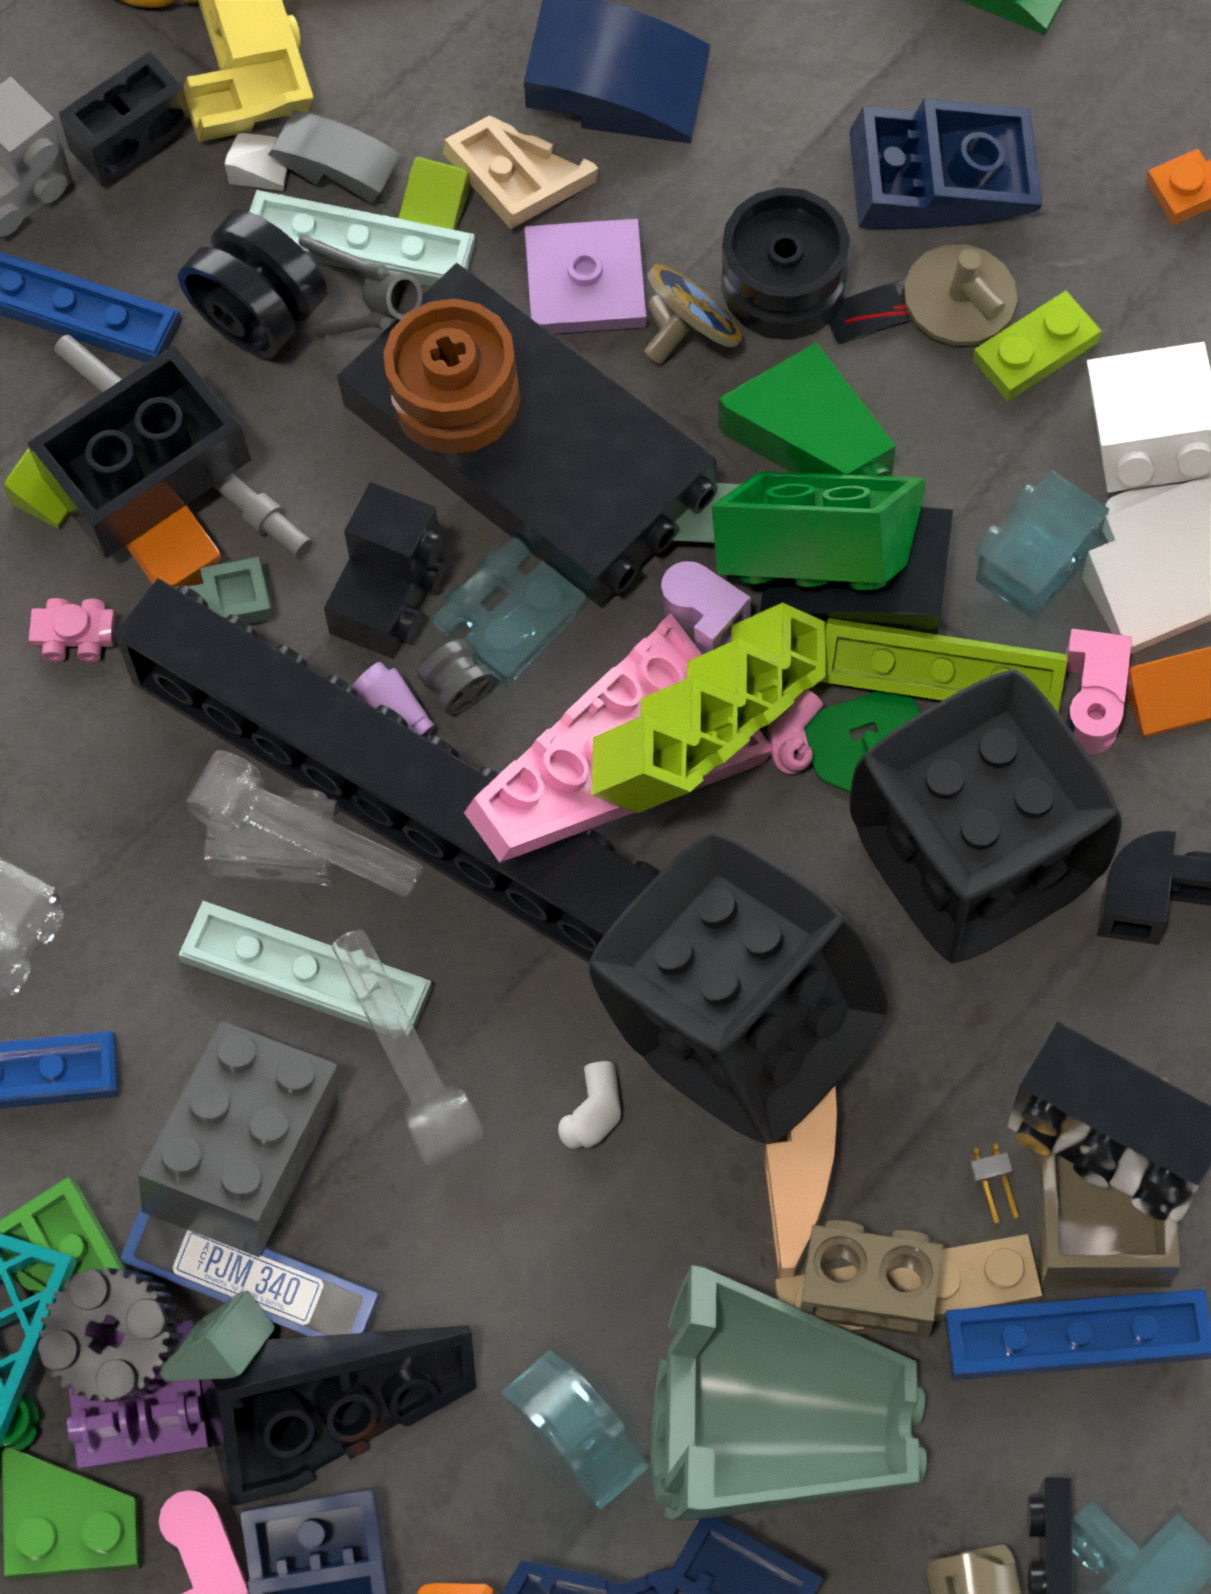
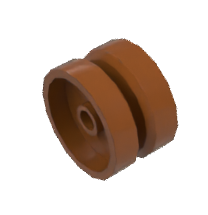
(452, 376)

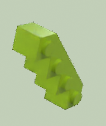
(711, 712)

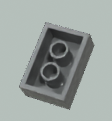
(239, 1138)

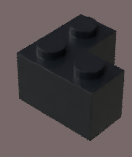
(389, 571)

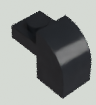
(1144, 881)

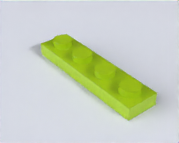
(930, 663)

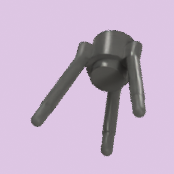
(384, 292)

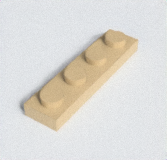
(969, 1277)

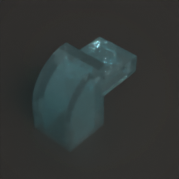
(576, 1427)
(1170, 1563)

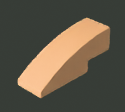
(799, 1182)

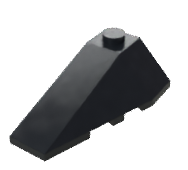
(326, 1398)

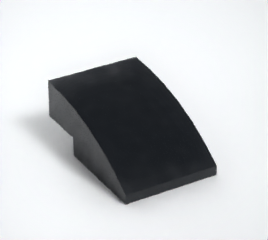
(906, 602)

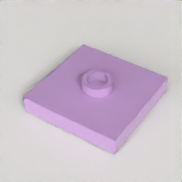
(586, 276)

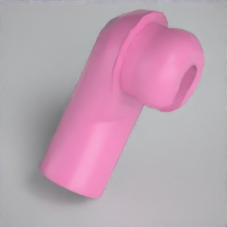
(788, 734)

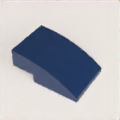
(616, 69)
(943, 165)
(316, 1545)

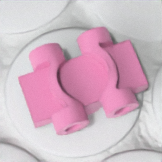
(72, 625)

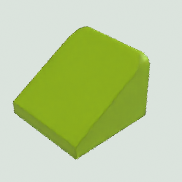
(435, 194)
(32, 494)

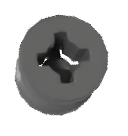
(456, 677)

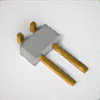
(990, 1170)

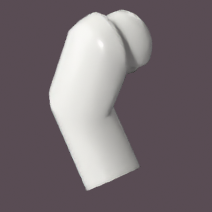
(597, 1113)

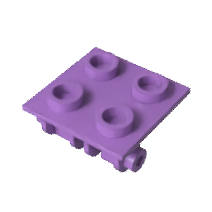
(148, 1427)

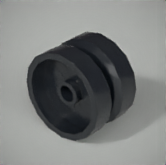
(784, 262)
(252, 283)

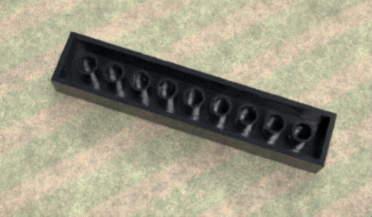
(368, 763)

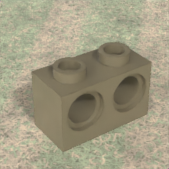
(869, 1297)

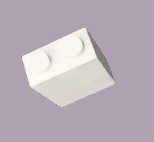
(1153, 416)

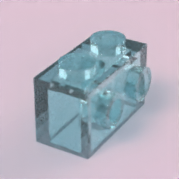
(1040, 543)

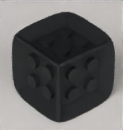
(984, 815)
(740, 986)

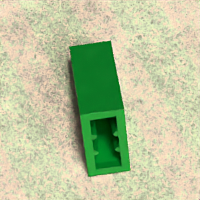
(807, 419)

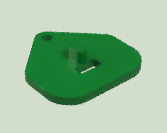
(830, 729)

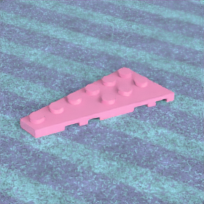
(550, 785)

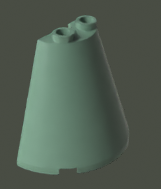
(775, 1407)

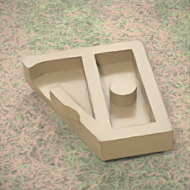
(515, 170)

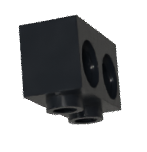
(125, 118)

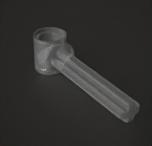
(233, 795)
(438, 1117)

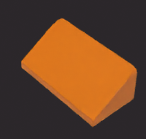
(175, 550)
(1171, 692)

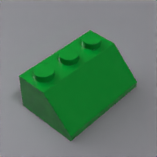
(817, 528)

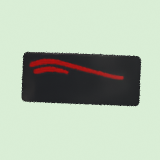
(869, 312)

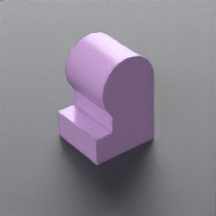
(703, 603)

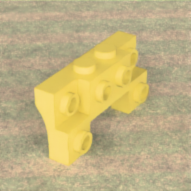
(258, 71)

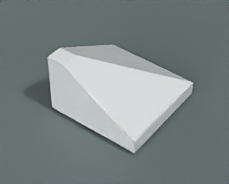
(252, 166)

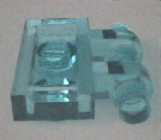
(525, 620)

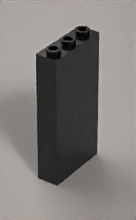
(579, 472)

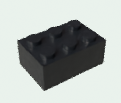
(140, 451)
(1115, 1123)

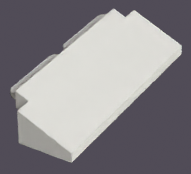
(1156, 564)

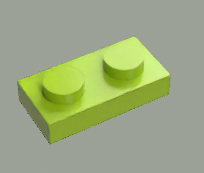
(1037, 345)

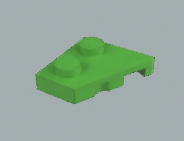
(63, 1223)
(63, 1522)

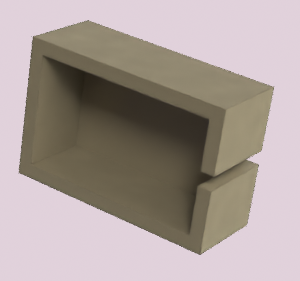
(1097, 1234)

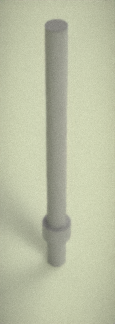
(258, 509)

